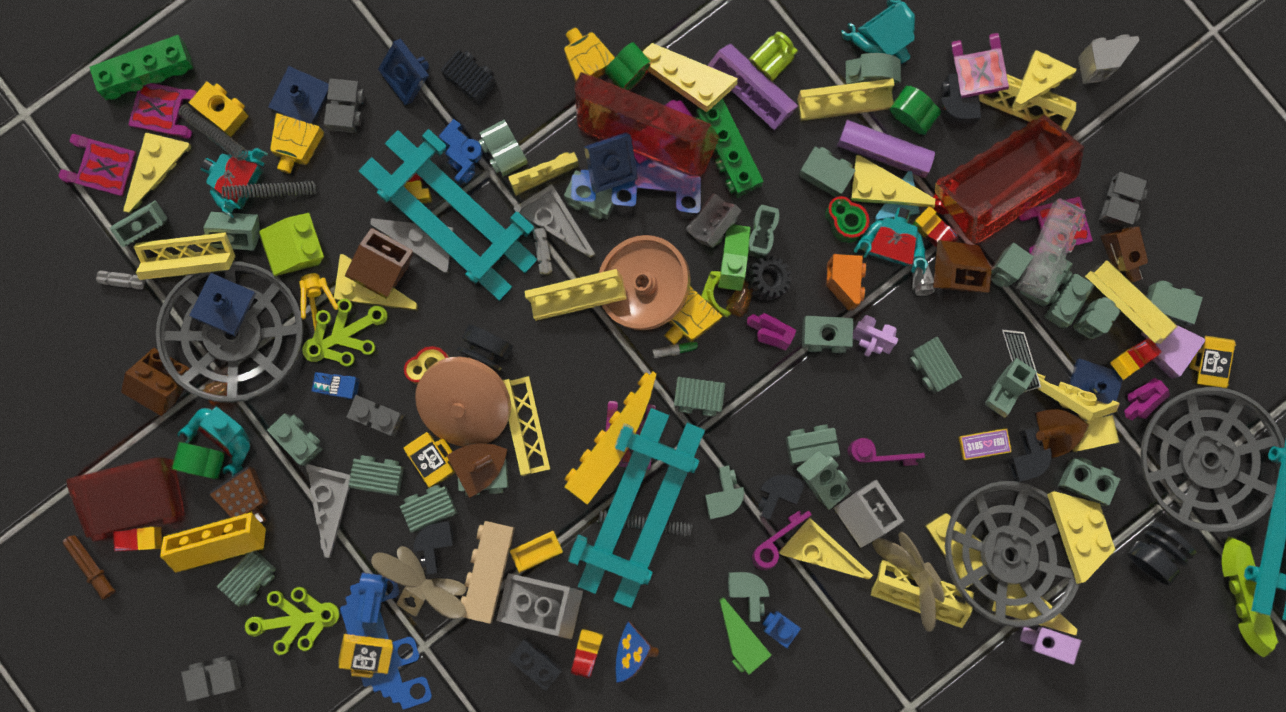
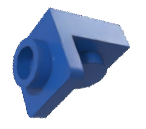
(458, 161)
(780, 628)

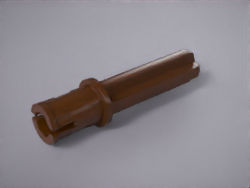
(89, 568)

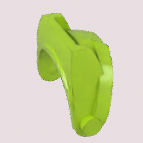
(708, 295)

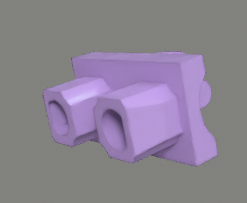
(874, 339)

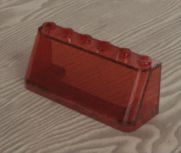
(655, 129)
(1010, 178)

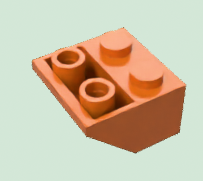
(845, 279)

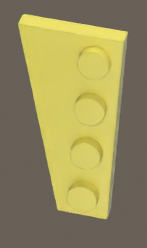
(690, 78)

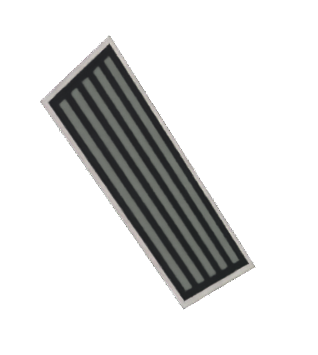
(1019, 349)

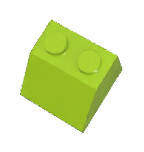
(291, 244)

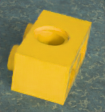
(209, 98)

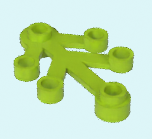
(341, 335)
(296, 619)

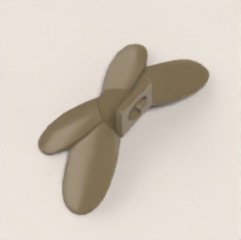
(908, 558)
(408, 572)

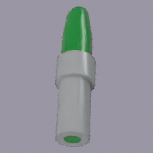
(674, 350)

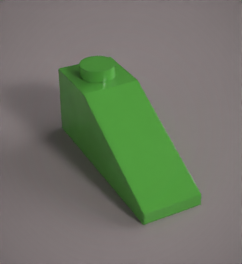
(734, 257)
(744, 645)

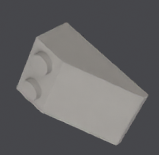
(540, 606)

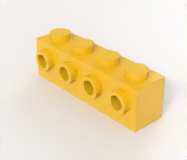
(213, 542)

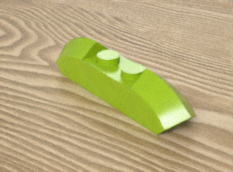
(1256, 627)

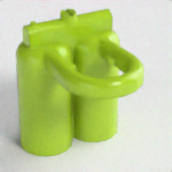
(774, 55)

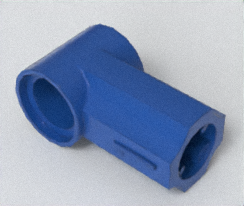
(372, 590)

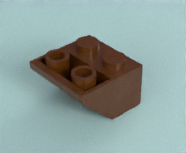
(379, 263)
(961, 267)
(152, 384)

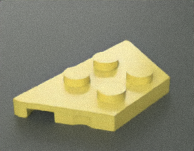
(1082, 533)

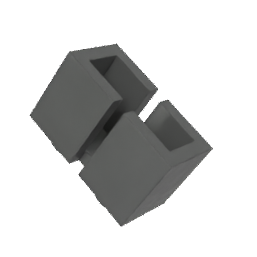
(343, 111)
(1124, 195)
(375, 416)
(213, 679)

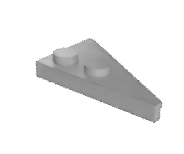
(550, 213)
(415, 239)
(329, 496)

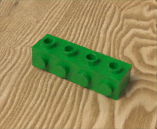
(141, 67)
(731, 151)

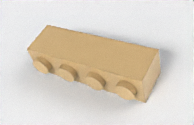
(488, 571)

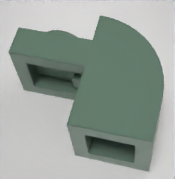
(872, 68)
(1009, 387)
(729, 500)
(751, 586)

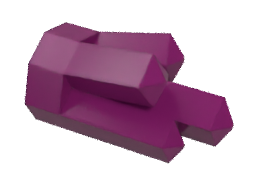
(772, 331)
(1146, 399)

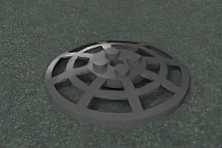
(227, 350)
(1226, 458)
(998, 566)

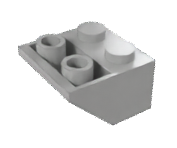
(1105, 57)
(868, 514)

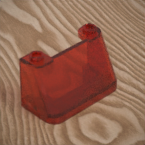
(126, 497)

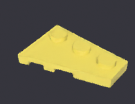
(544, 172)
(938, 529)

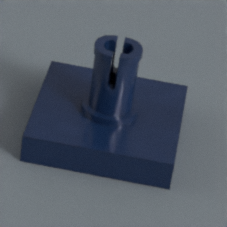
(404, 71)
(299, 96)
(611, 162)
(222, 304)
(1097, 380)

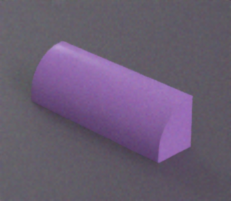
(754, 87)
(886, 149)

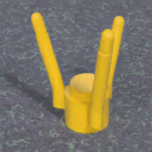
(312, 286)

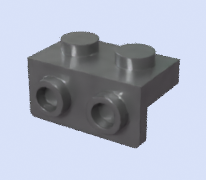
(713, 221)

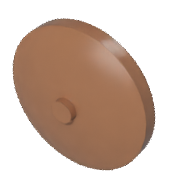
(653, 279)
(463, 401)

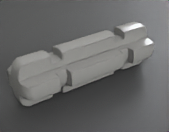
(542, 251)
(119, 279)

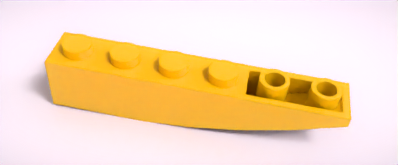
(604, 458)

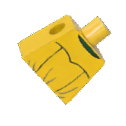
(586, 54)
(294, 141)
(692, 319)

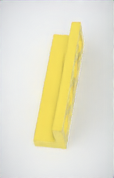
(845, 99)
(1048, 101)
(188, 263)
(576, 294)
(1132, 302)
(516, 430)
(902, 593)

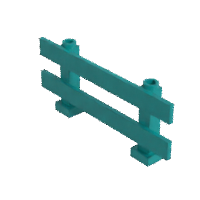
(418, 162)
(644, 448)
(1268, 575)

